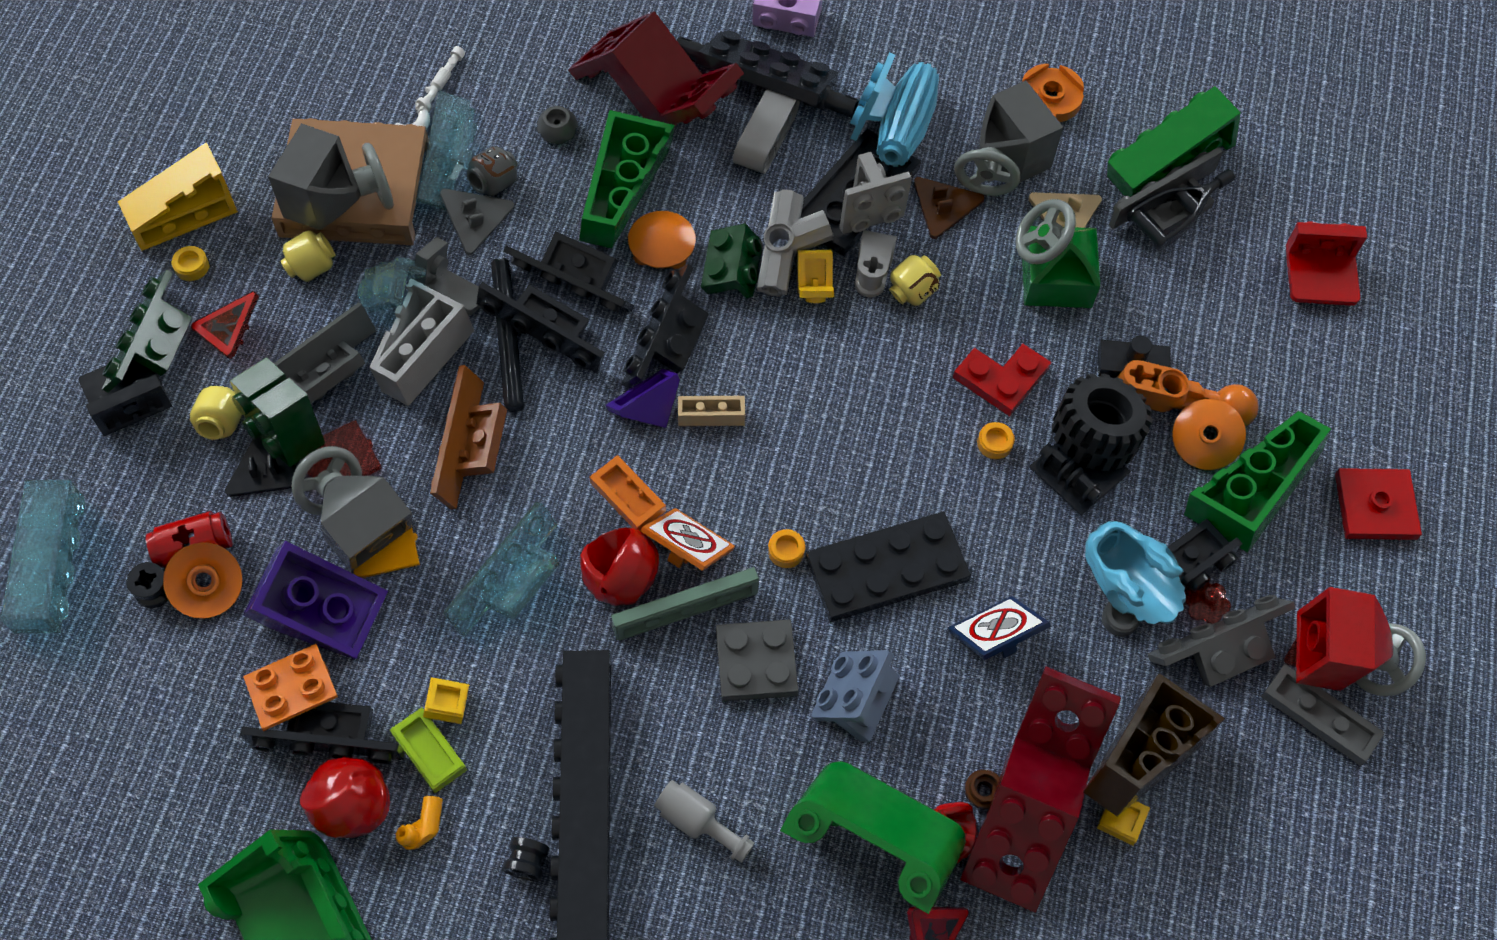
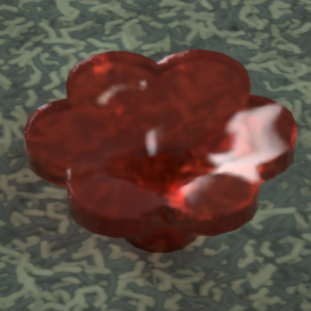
(1208, 603)

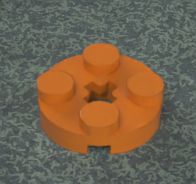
(1062, 80)

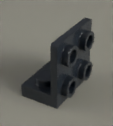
(130, 401)

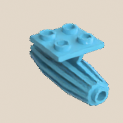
(901, 109)

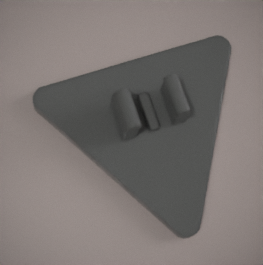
(474, 216)

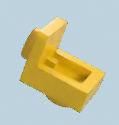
(815, 275)

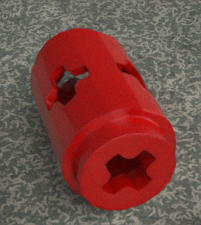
(171, 537)

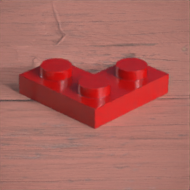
(1002, 385)

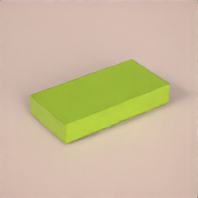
(428, 750)

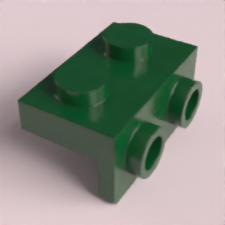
(732, 260)

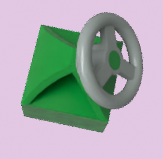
(1058, 260)

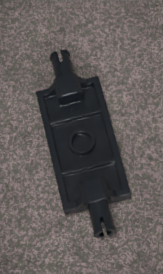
(773, 70)

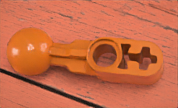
(1152, 379)

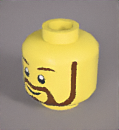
(914, 280)

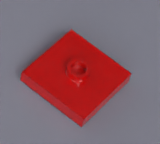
(1377, 504)

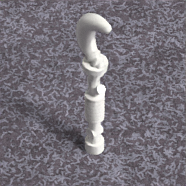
(423, 105)

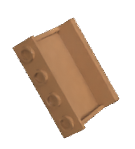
(401, 157)

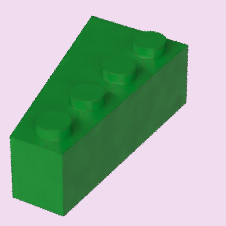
(1197, 128)
(624, 168)
(1256, 486)

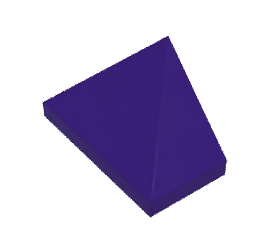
(649, 400)

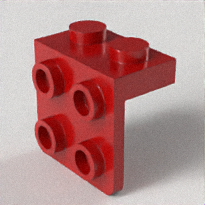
(1324, 263)

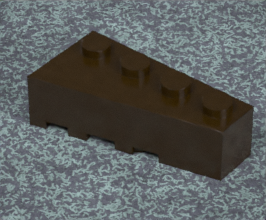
(1152, 742)

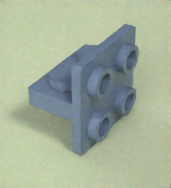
(857, 692)

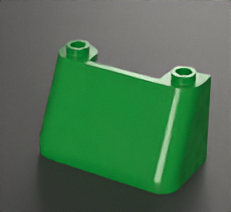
(885, 818)
(284, 891)

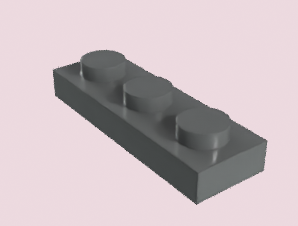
(1323, 716)

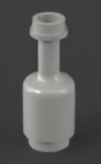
(696, 817)

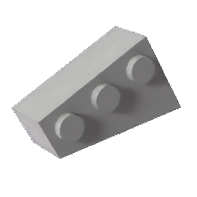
(420, 342)

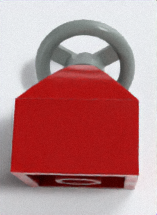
(1347, 637)

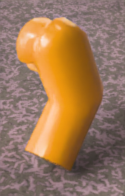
(427, 827)

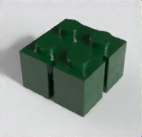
(277, 412)

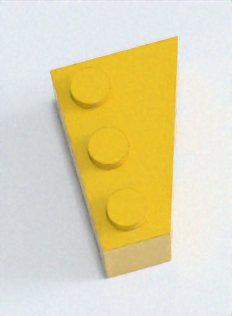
(178, 200)

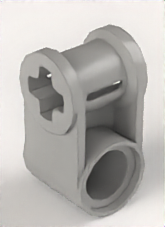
(873, 262)

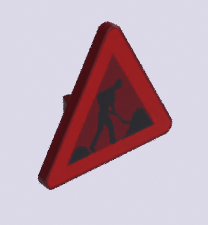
(939, 924)

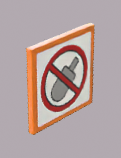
(687, 540)

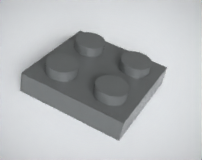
(756, 660)

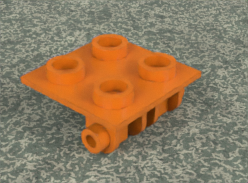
(290, 687)

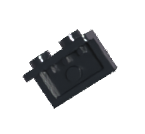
(1201, 553)

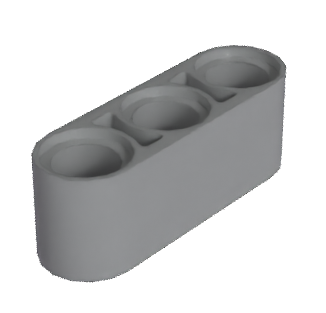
(766, 131)

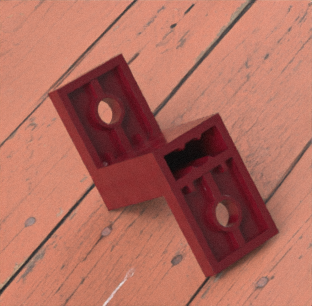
(656, 72)
(1040, 789)

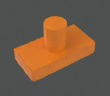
(627, 493)

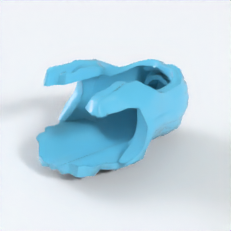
(1136, 573)

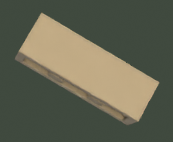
(711, 410)

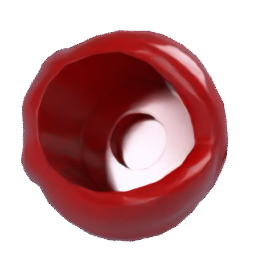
(619, 566)
(346, 798)

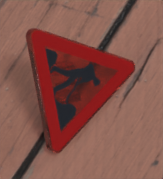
(227, 324)

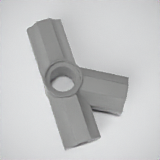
(801, 234)

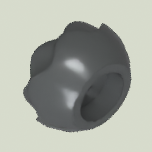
(558, 133)

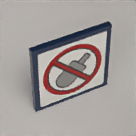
(999, 628)

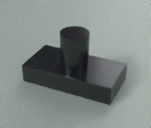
(1115, 355)

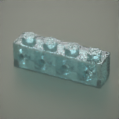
(43, 557)

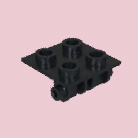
(1074, 481)

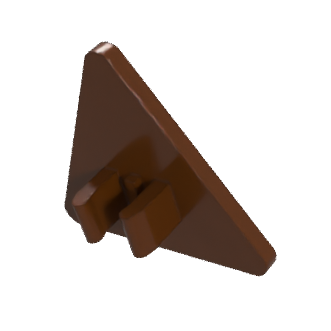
(944, 204)

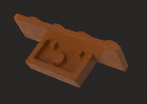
(469, 438)

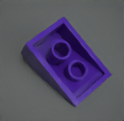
(315, 601)

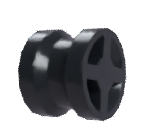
(151, 595)
(526, 859)

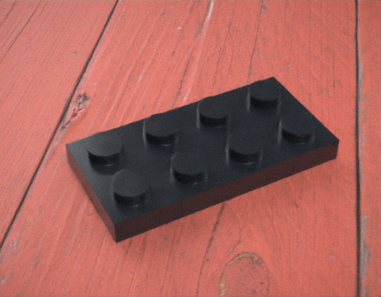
(830, 190)
(887, 566)

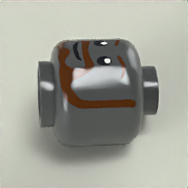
(492, 171)

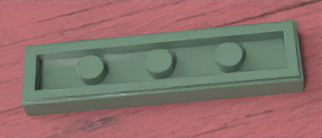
(685, 604)

